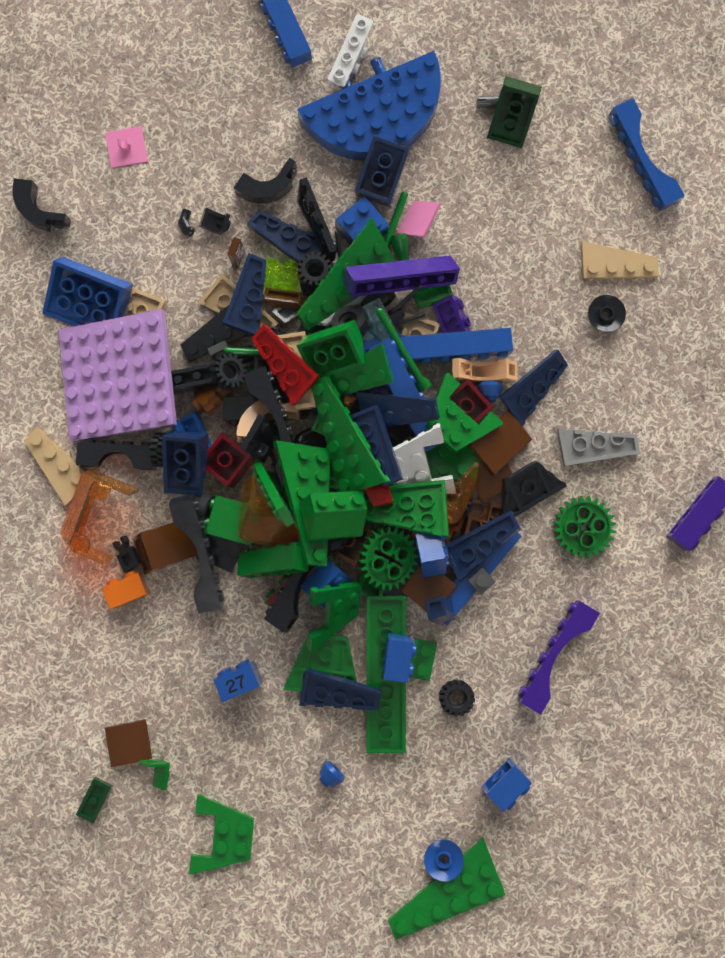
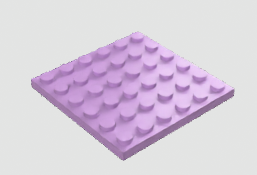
(117, 376)

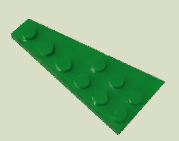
(331, 293)
(347, 446)
(305, 472)
(272, 494)
(414, 508)
(444, 899)

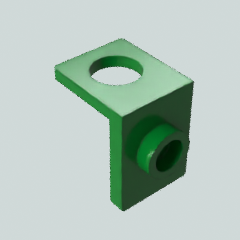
(161, 772)

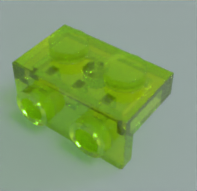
(281, 275)

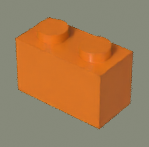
(125, 590)

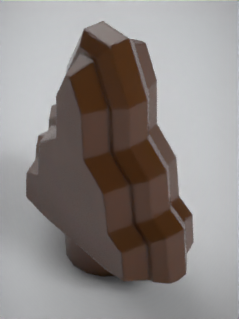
(209, 399)

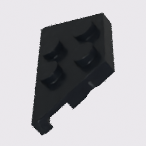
(528, 487)

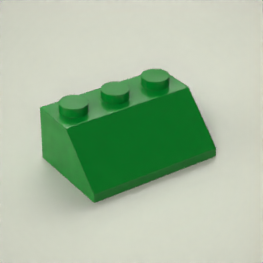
(333, 349)
(334, 515)

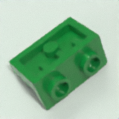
(423, 659)

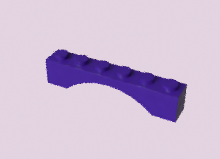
(537, 691)

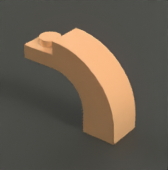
(477, 372)
(259, 408)

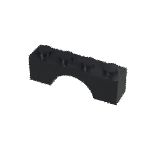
(93, 454)

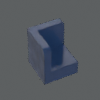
(440, 610)

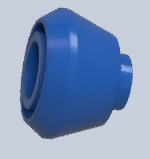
(490, 390)
(330, 775)

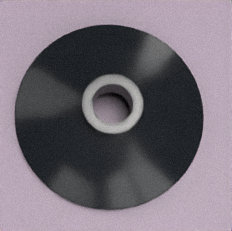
(610, 305)

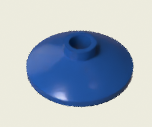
(438, 869)

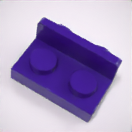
(451, 315)

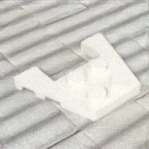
(413, 459)

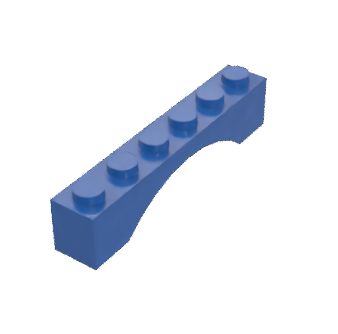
(663, 188)

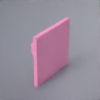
(126, 147)
(419, 218)

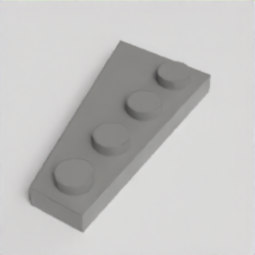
(587, 446)

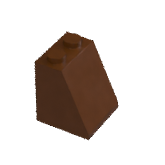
(163, 547)

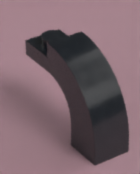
(267, 191)
(25, 200)

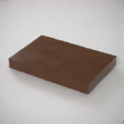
(501, 444)

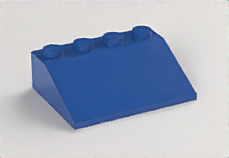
(84, 294)

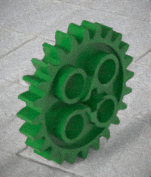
(597, 538)
(395, 541)

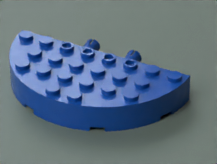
(388, 105)

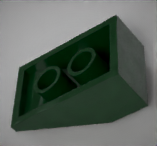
(514, 112)

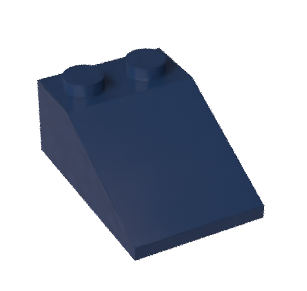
(381, 171)
(184, 462)

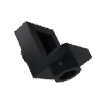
(215, 221)

